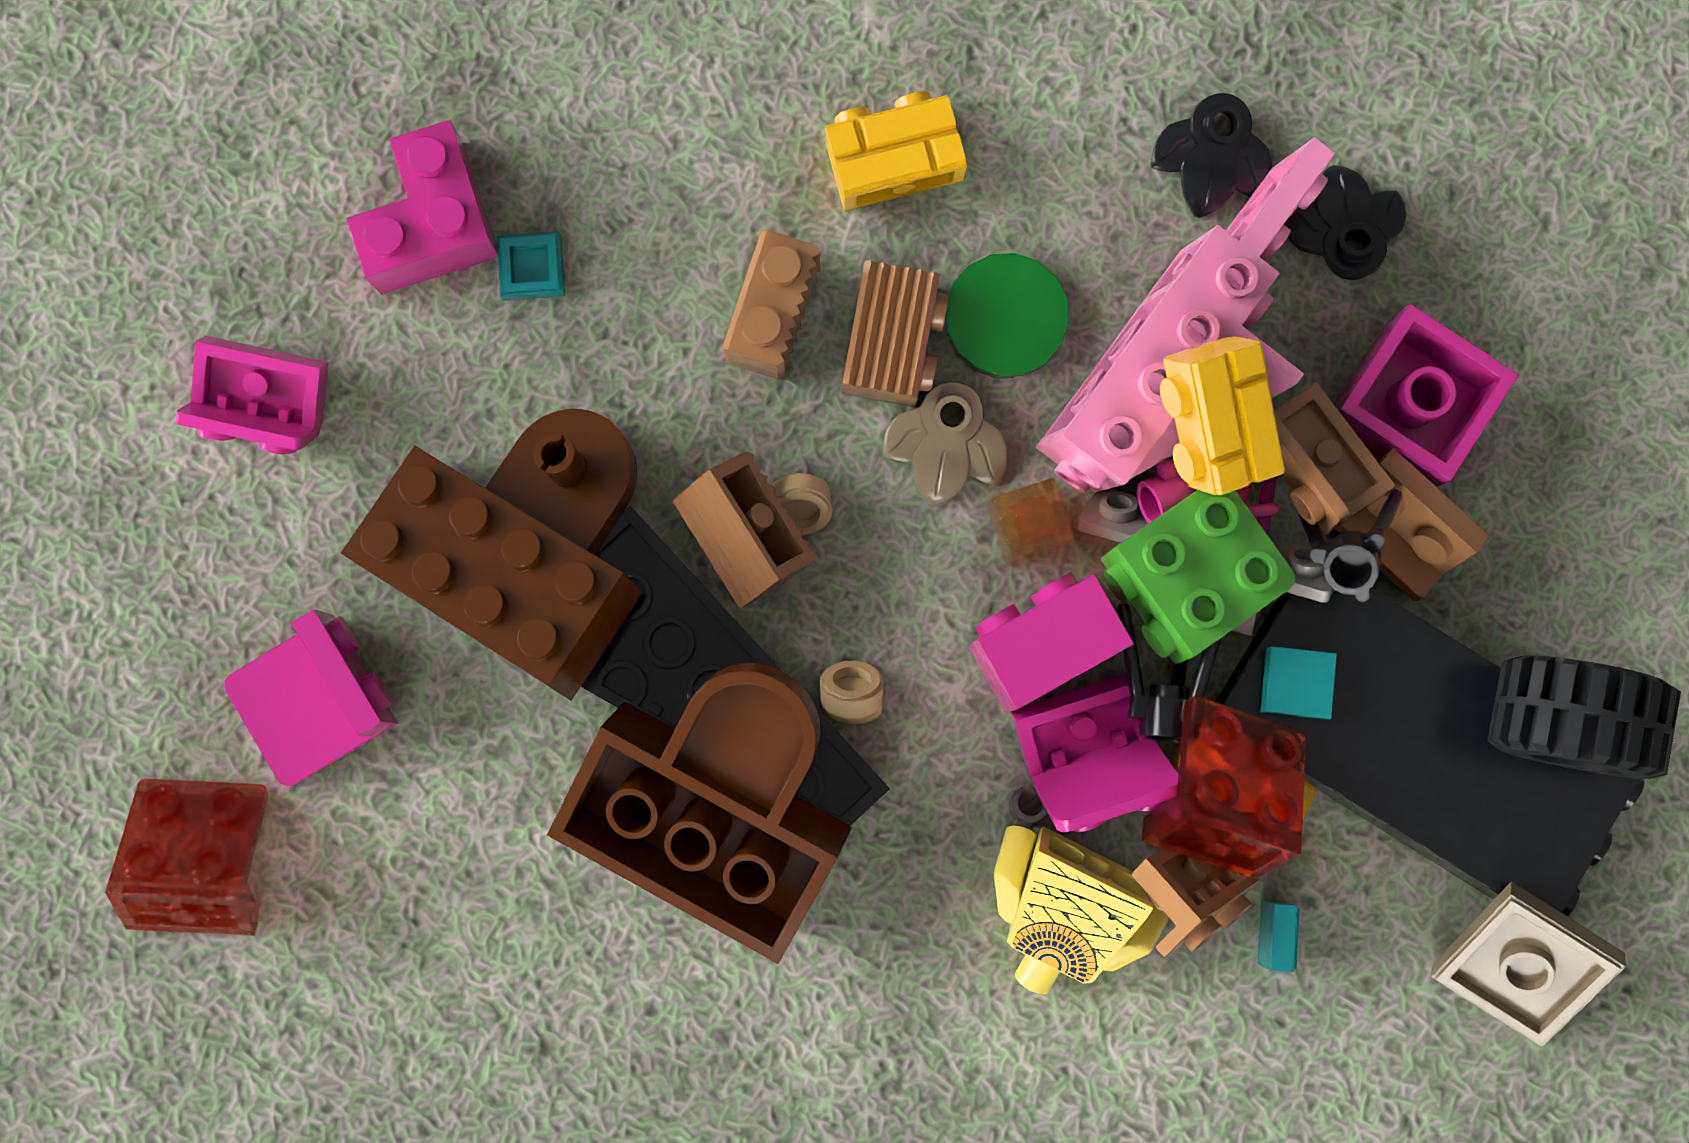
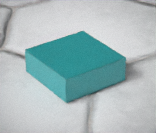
(530, 266)
(1298, 683)
(1278, 935)

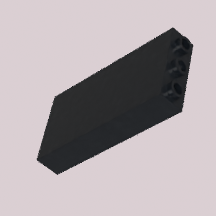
(1416, 751)

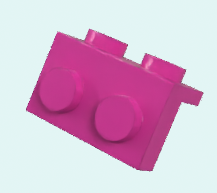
(255, 395)

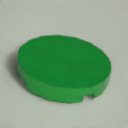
(1006, 315)

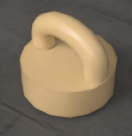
(806, 499)
(852, 692)

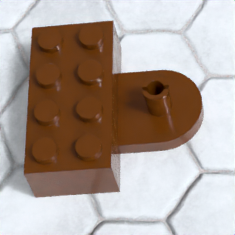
(520, 554)
(712, 806)

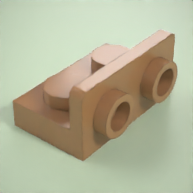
(1426, 533)
(1194, 896)

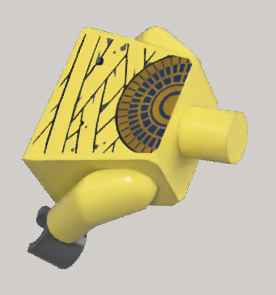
(1068, 906)

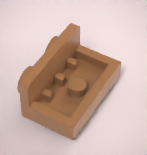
(1326, 461)

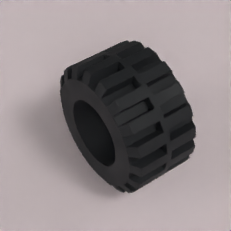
(1584, 716)

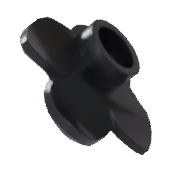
(1213, 163)
(1345, 213)

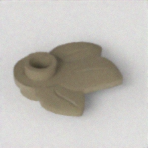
(945, 452)

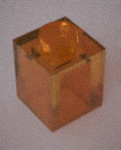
(1030, 521)

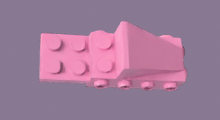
(1207, 293)

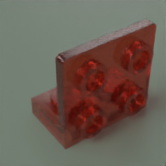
(1234, 791)
(188, 857)

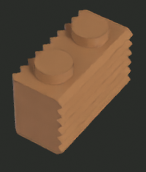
(771, 304)
(892, 334)
(743, 529)

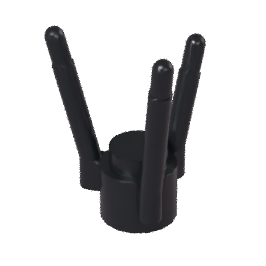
(1353, 556)
(1163, 710)

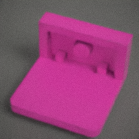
(310, 698)
(1090, 756)

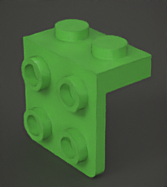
(1197, 573)

